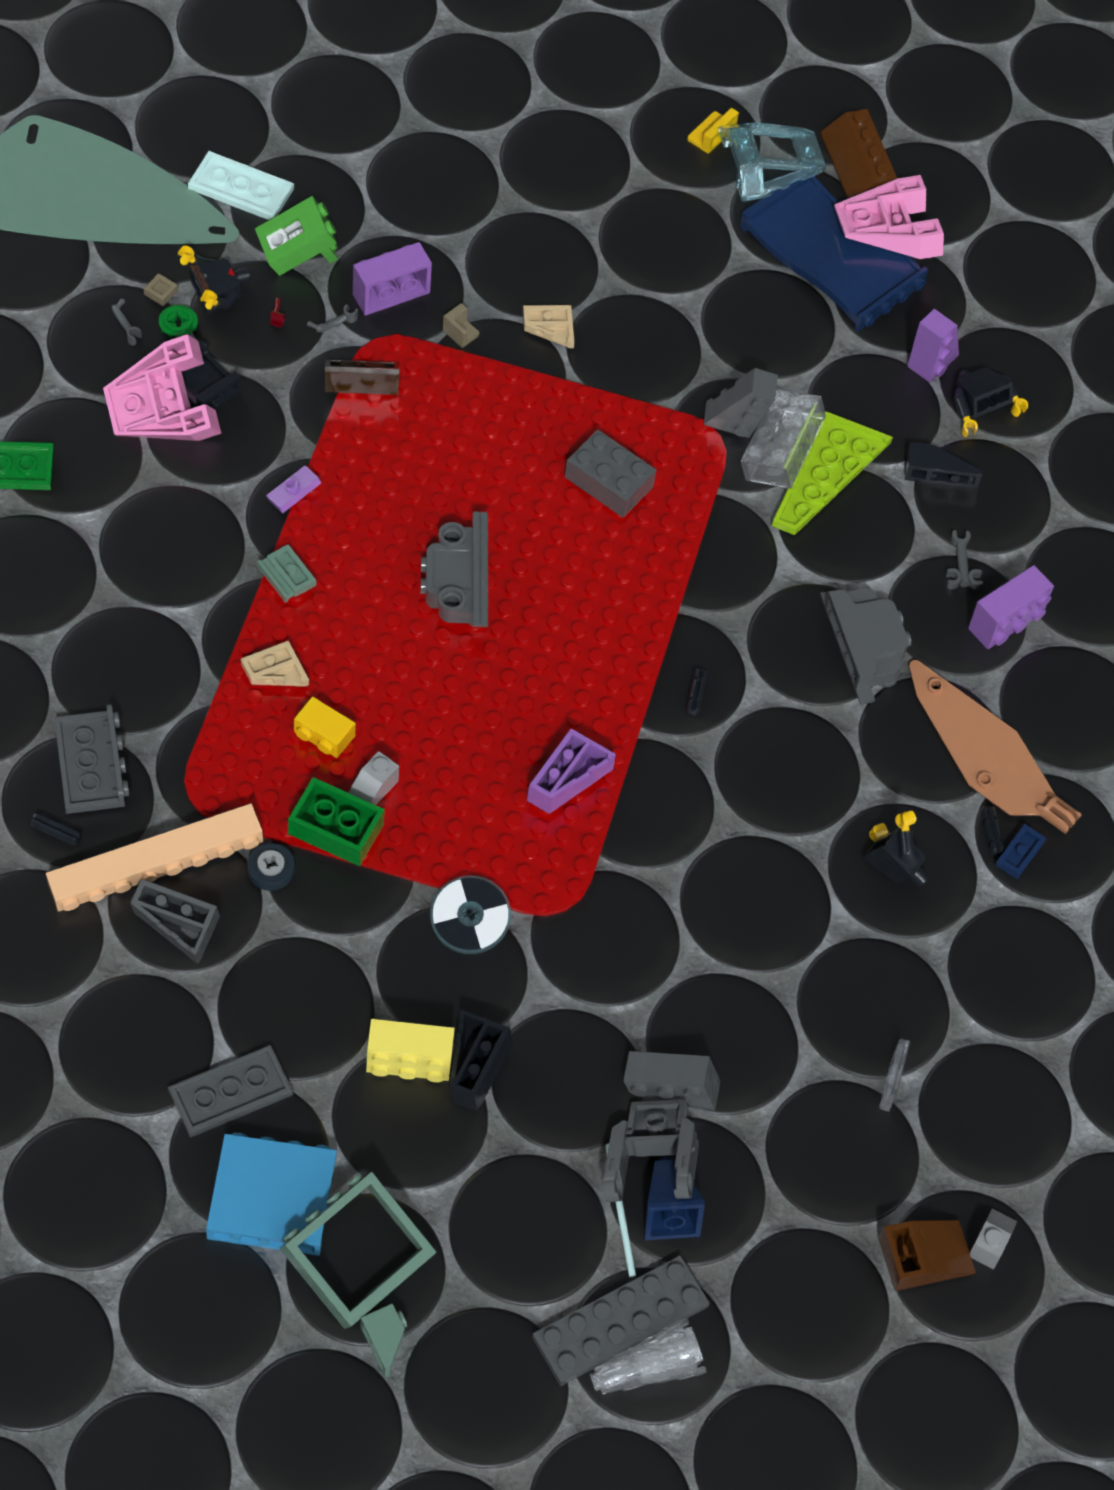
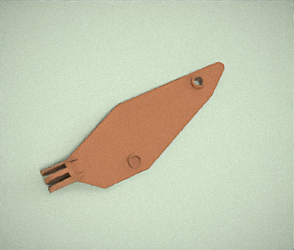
(989, 752)

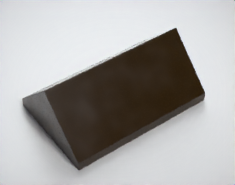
(362, 377)

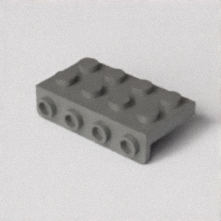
(91, 761)

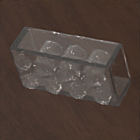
(783, 439)

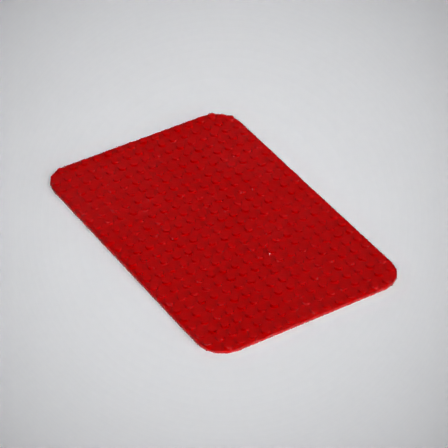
(465, 709)

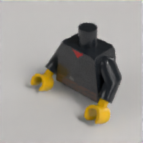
(214, 280)
(982, 393)
(895, 851)

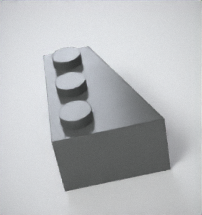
(177, 917)

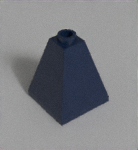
(667, 1215)

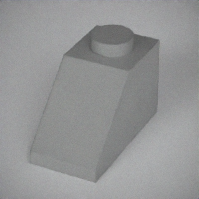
(375, 779)
(993, 1238)

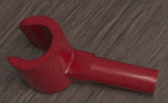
(277, 318)

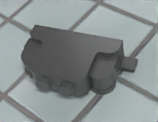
(459, 572)
(869, 638)

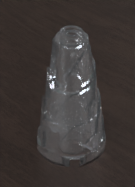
(656, 1359)

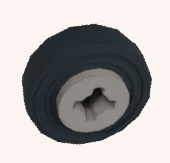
(274, 876)

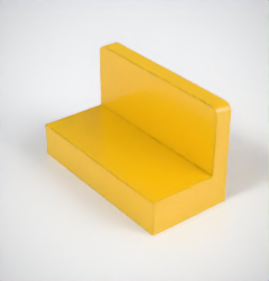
(707, 135)

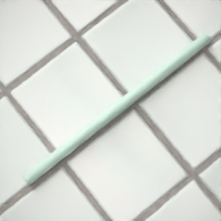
(625, 1236)

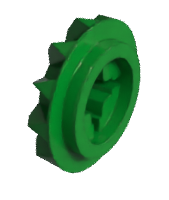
(168, 319)

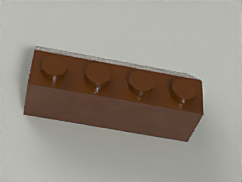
(857, 153)

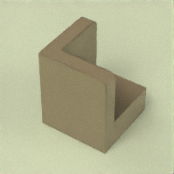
(457, 326)

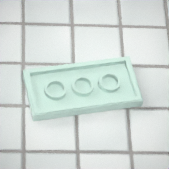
(241, 186)

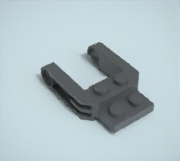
(652, 1130)

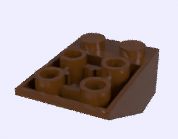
(925, 1252)

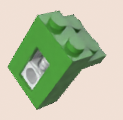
(298, 236)

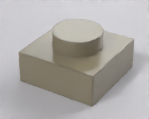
(161, 289)

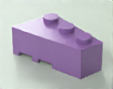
(934, 346)
(569, 771)

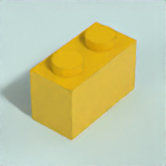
(324, 727)

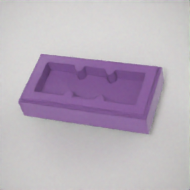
(293, 489)

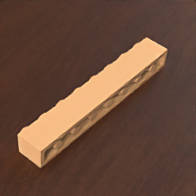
(154, 857)

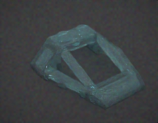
(750, 165)

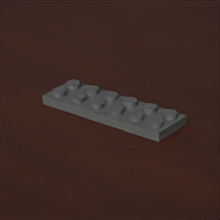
(619, 1320)

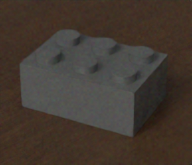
(610, 473)

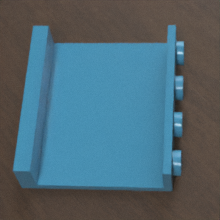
(268, 1191)

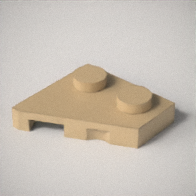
(550, 322)
(275, 667)

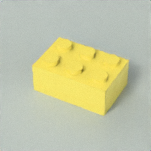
(409, 1050)

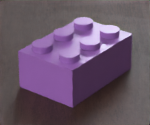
(391, 278)
(1011, 607)

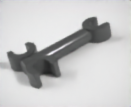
(962, 575)

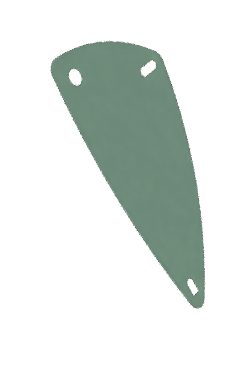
(96, 191)

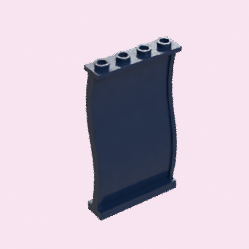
(806, 236)

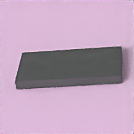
(230, 1091)

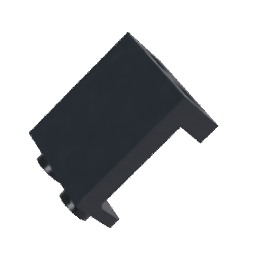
(210, 382)

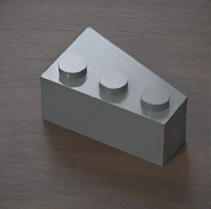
(743, 405)
(673, 1078)

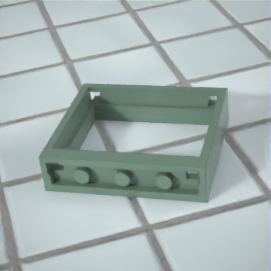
(317, 1219)

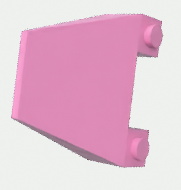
(883, 219)
(153, 398)

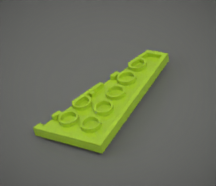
(832, 463)

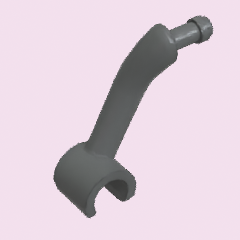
(346, 316)
(132, 332)

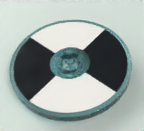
(482, 898)

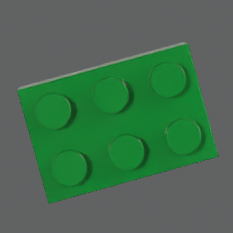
(336, 821)

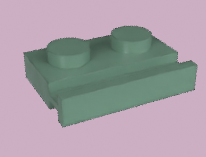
(286, 573)

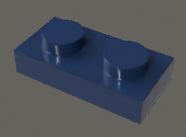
(1021, 851)

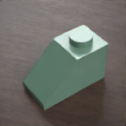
(384, 1335)

